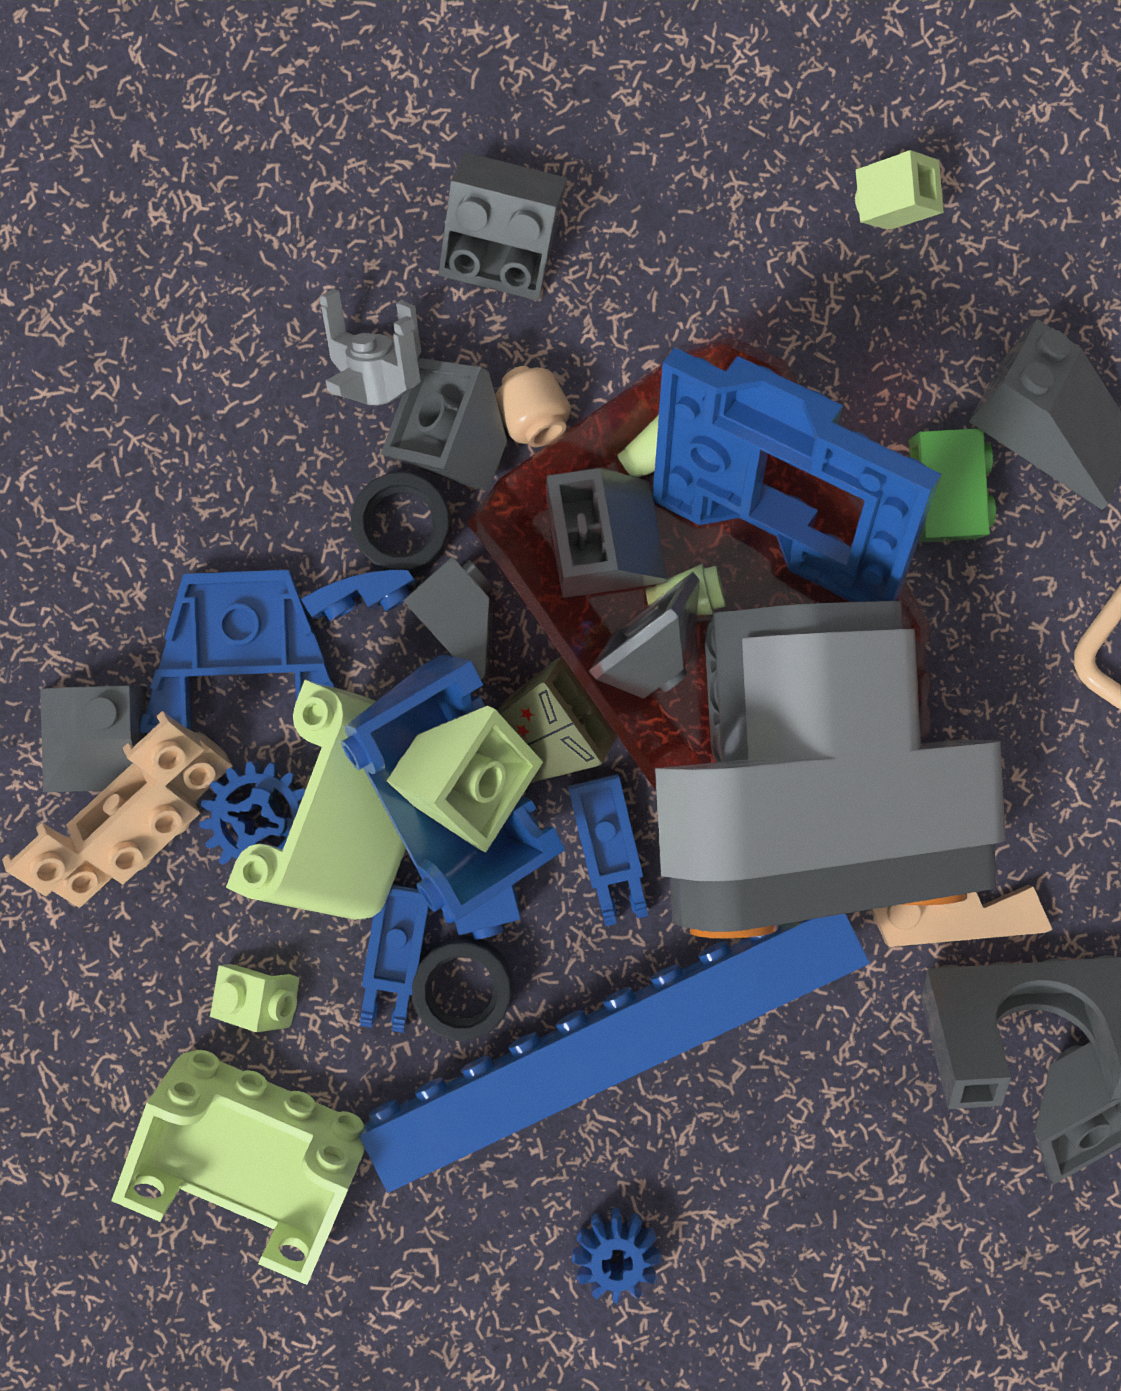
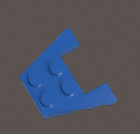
(233, 628)

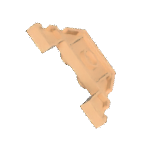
(1008, 915)

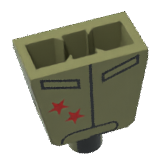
(558, 722)

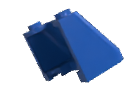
(451, 869)

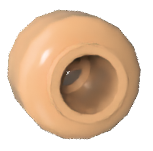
(532, 406)

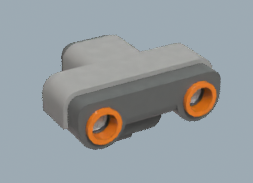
(822, 779)

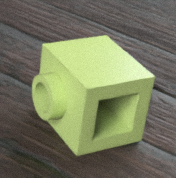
(899, 190)

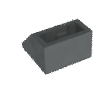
(501, 225)
(604, 532)

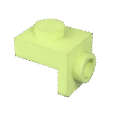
(254, 998)

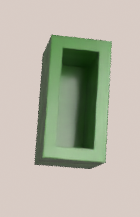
(961, 500)

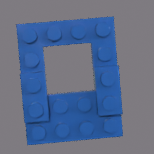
(714, 460)

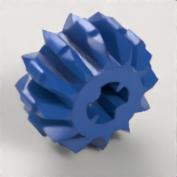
(596, 1252)

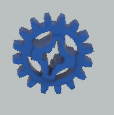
(264, 794)

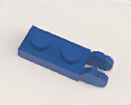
(608, 842)
(394, 953)

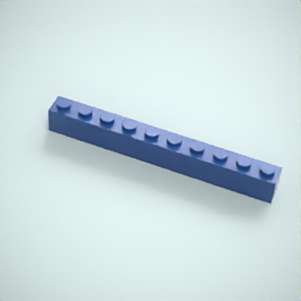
(606, 1045)

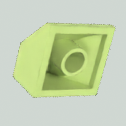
(467, 774)

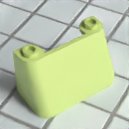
(342, 840)

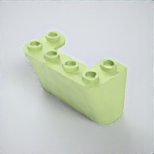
(246, 1150)

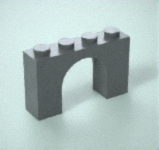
(969, 1002)

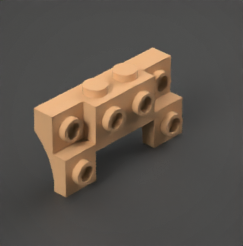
(128, 819)

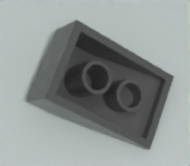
(1055, 413)

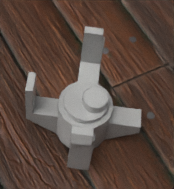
(371, 365)

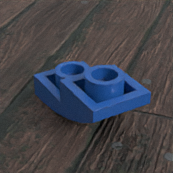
(376, 588)

